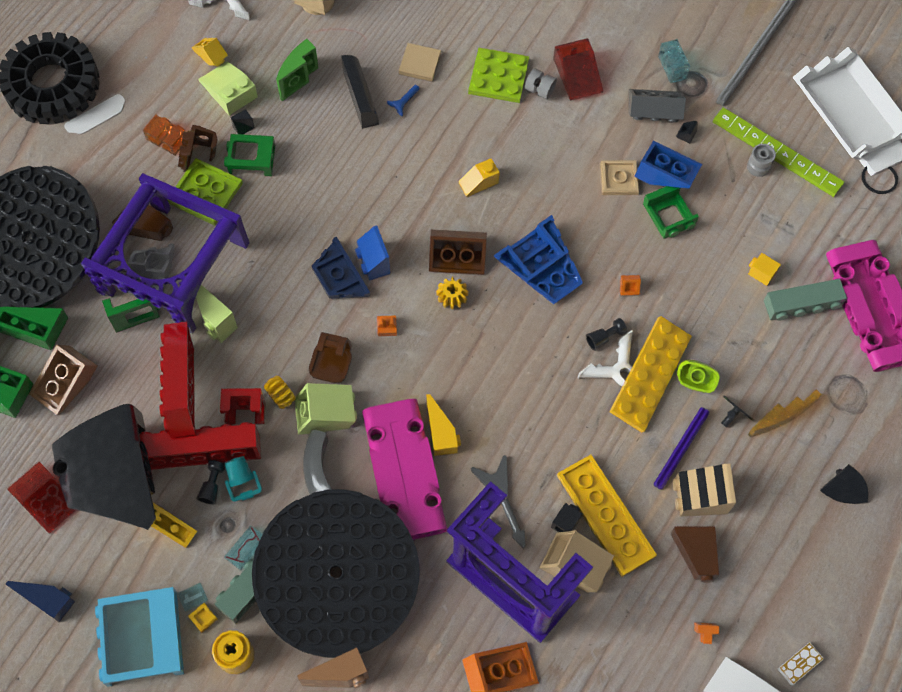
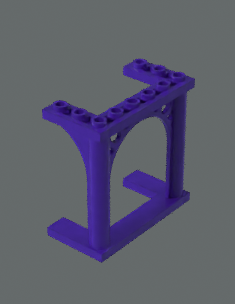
(182, 299)
(473, 539)

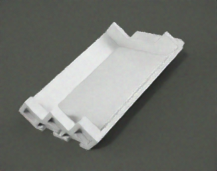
(855, 109)

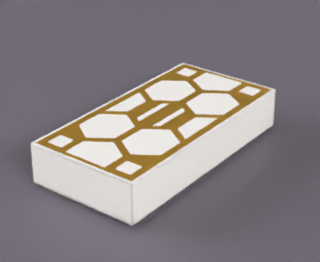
(800, 663)

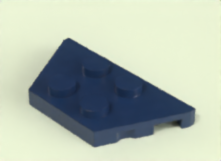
(339, 274)

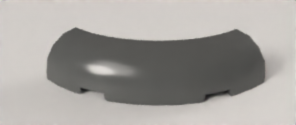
(313, 462)

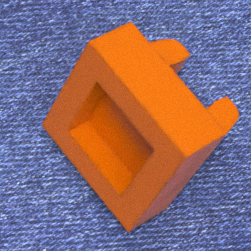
(630, 285)
(387, 325)
(706, 631)

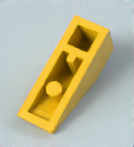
(442, 431)
(172, 526)

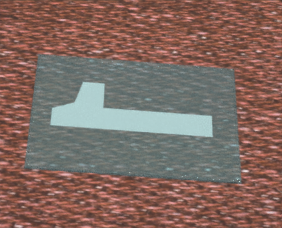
(192, 597)

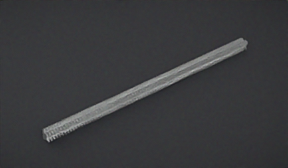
(755, 52)

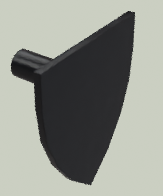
(731, 415)
(847, 487)

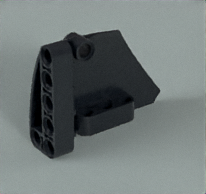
(107, 467)

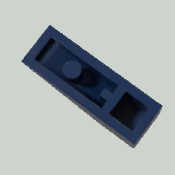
(45, 597)

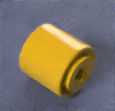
(237, 662)

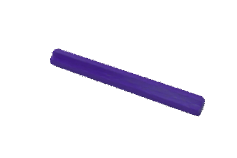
(681, 448)

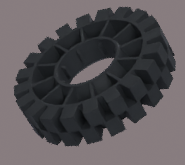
(55, 101)

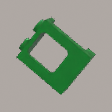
(265, 154)
(666, 198)
(117, 314)

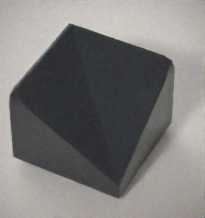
(242, 122)

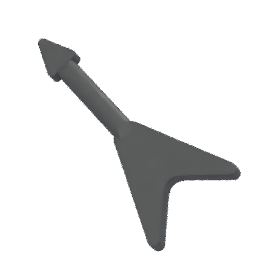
(501, 481)

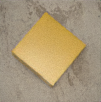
(202, 617)

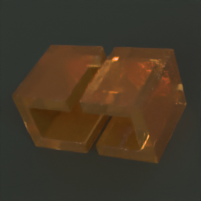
(161, 131)

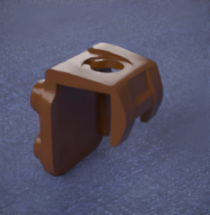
(192, 138)
(331, 358)

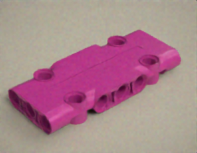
(871, 302)
(405, 466)

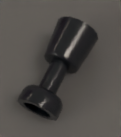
(600, 337)
(209, 490)

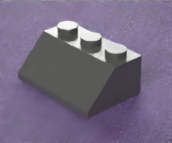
(656, 105)

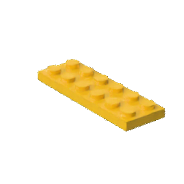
(650, 374)
(606, 515)

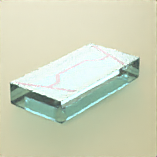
(244, 548)

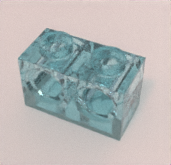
(674, 61)

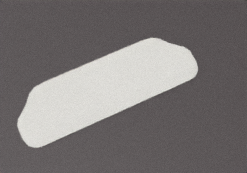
(95, 115)

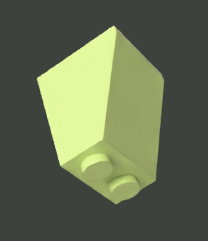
(324, 408)

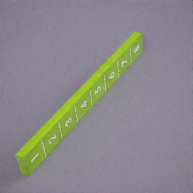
(784, 155)

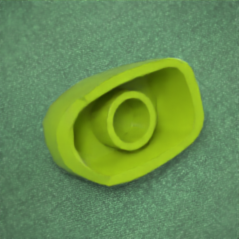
(698, 376)

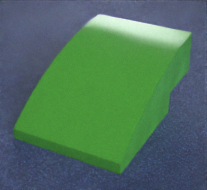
(296, 69)

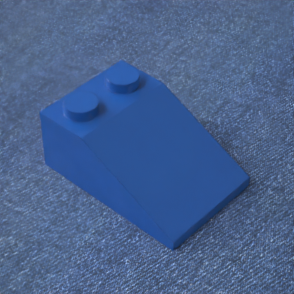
(667, 167)

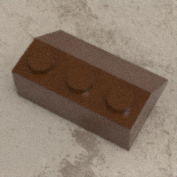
(457, 252)

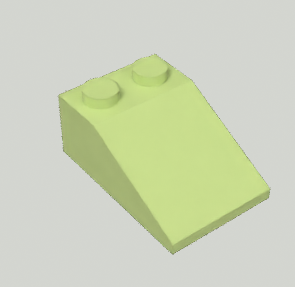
(229, 87)
(217, 317)

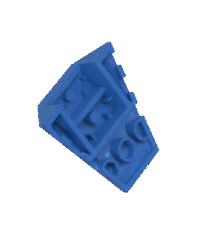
(543, 262)

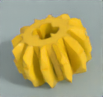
(459, 296)
(279, 392)

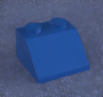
(373, 254)

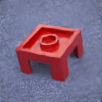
(242, 399)

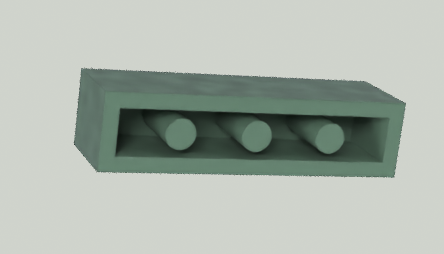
(805, 299)
(239, 596)

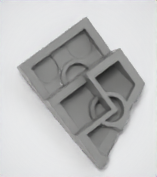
(152, 262)

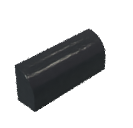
(359, 91)

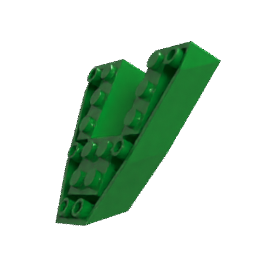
(33, 326)

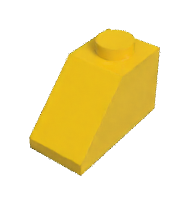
(210, 51)
(480, 178)

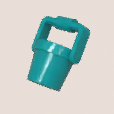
(240, 473)

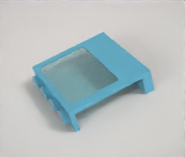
(139, 635)

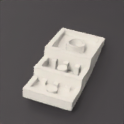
(735, 678)

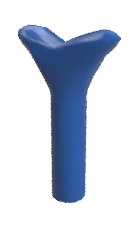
(399, 104)

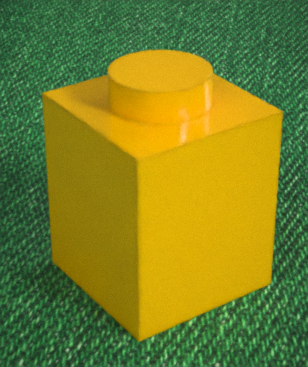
(763, 268)

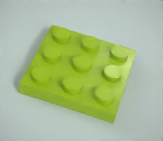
(498, 75)
(209, 184)

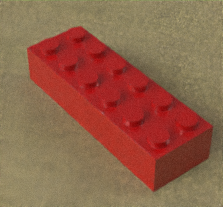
(177, 380)
(207, 444)

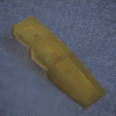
(779, 416)

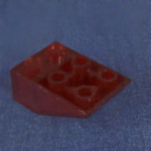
(578, 69)
(41, 496)

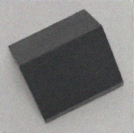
(687, 131)

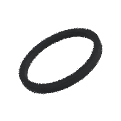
(876, 191)

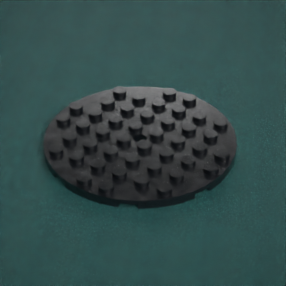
(63, 232)
(325, 612)

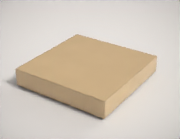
(419, 62)
(619, 178)

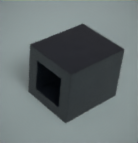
(566, 518)

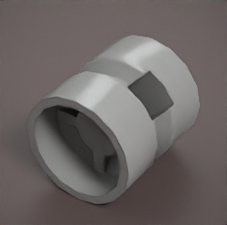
(546, 85)
(761, 160)

